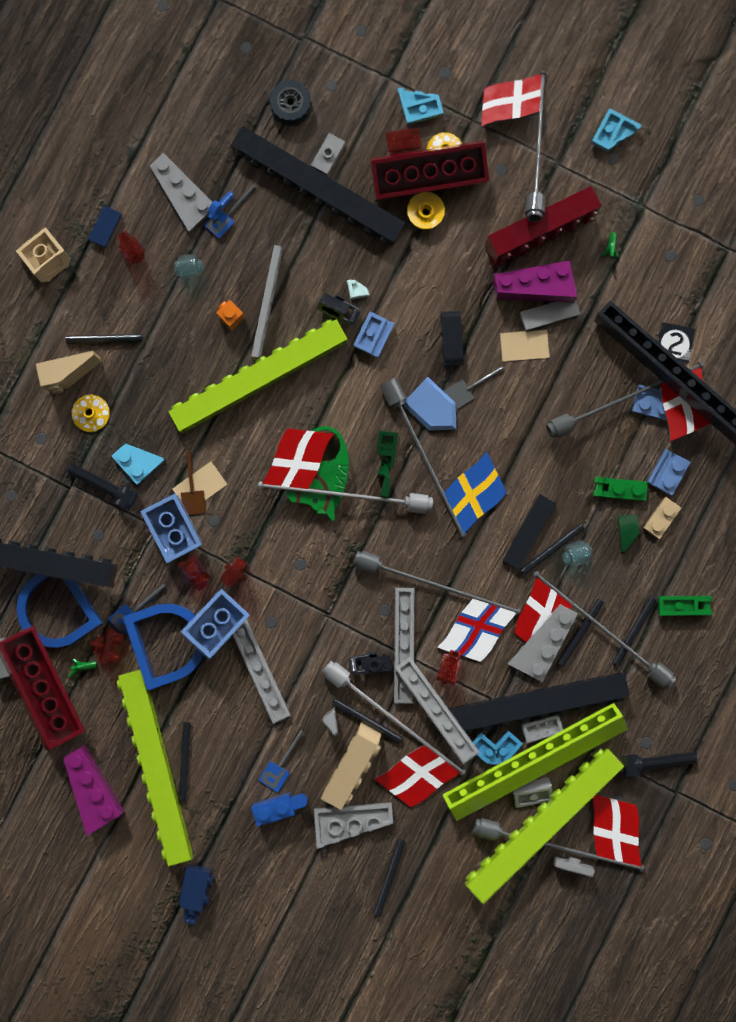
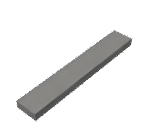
(267, 302)
(403, 640)
(260, 673)
(436, 710)

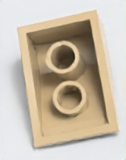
(65, 371)

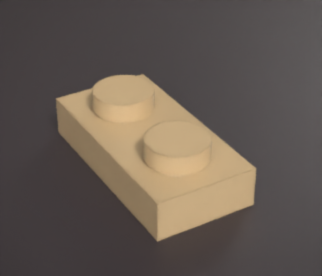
(662, 518)

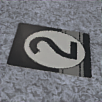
(677, 340)

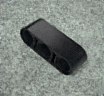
(452, 338)

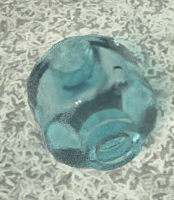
(189, 267)
(577, 554)

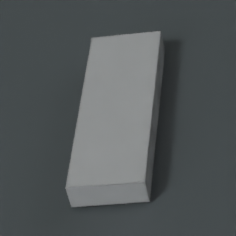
(548, 314)

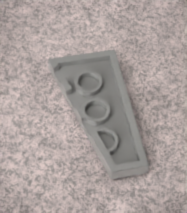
(185, 196)
(542, 647)
(336, 824)

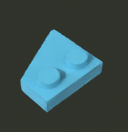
(419, 106)
(614, 130)
(137, 462)

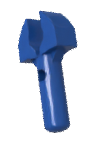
(216, 207)

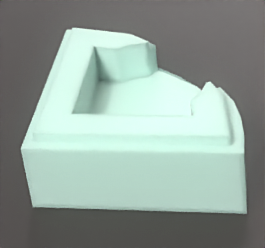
(357, 290)

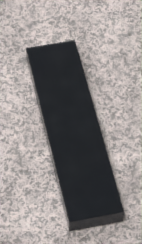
(529, 531)

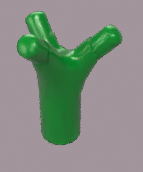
(611, 248)
(81, 666)

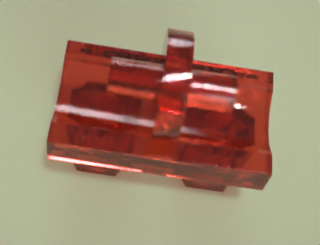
(403, 140)
(131, 248)
(234, 571)
(195, 572)
(106, 654)
(449, 668)

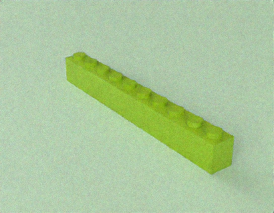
(258, 376)
(535, 761)
(156, 768)
(543, 825)

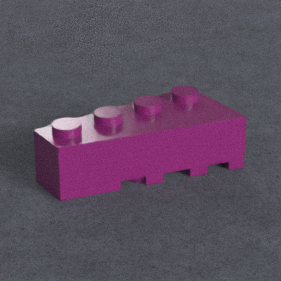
(539, 283)
(91, 790)

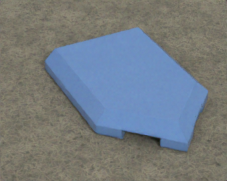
(432, 407)

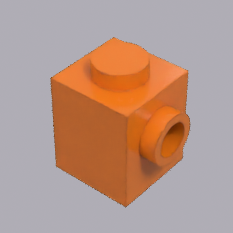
(230, 314)

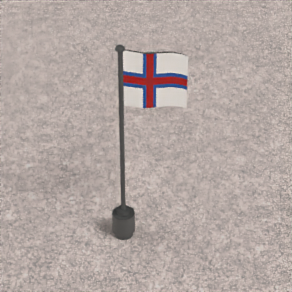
(476, 625)

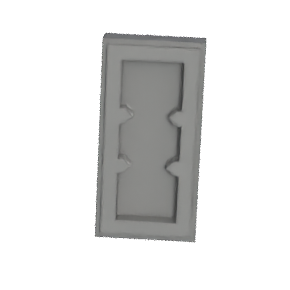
(328, 154)
(541, 728)
(573, 865)

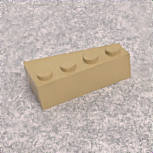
(351, 766)

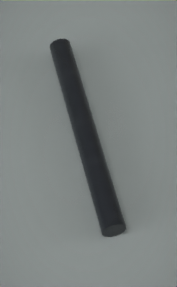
(104, 338)
(553, 548)
(635, 629)
(580, 633)
(366, 720)
(184, 761)
(389, 877)

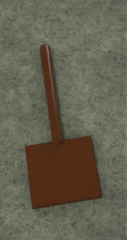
(194, 500)

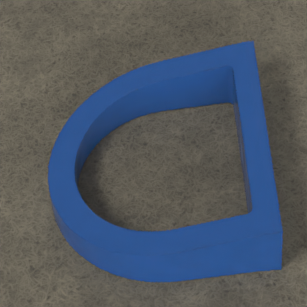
(22, 612)
(140, 650)

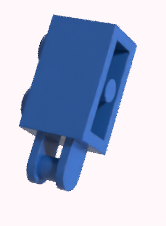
(277, 807)

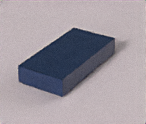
(105, 226)

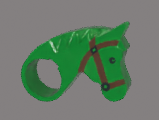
(330, 477)

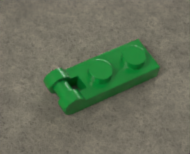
(620, 489)
(684, 605)

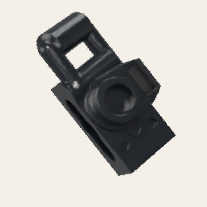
(337, 307)
(370, 665)

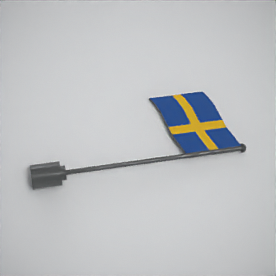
(472, 491)

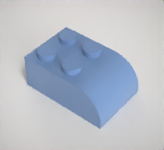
(171, 527)
(214, 624)

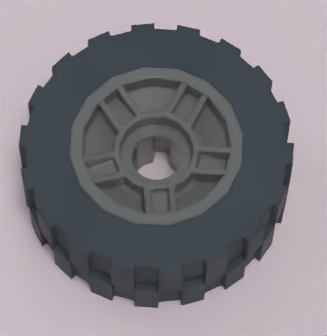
(280, 98)

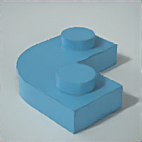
(498, 752)

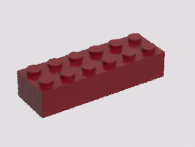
(429, 169)
(558, 218)
(39, 688)

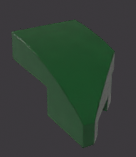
(387, 446)
(384, 473)
(628, 531)

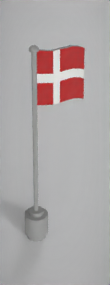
(299, 461)
(416, 773)

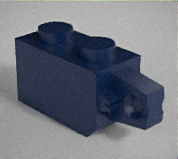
(194, 891)

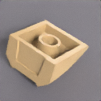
(44, 256)

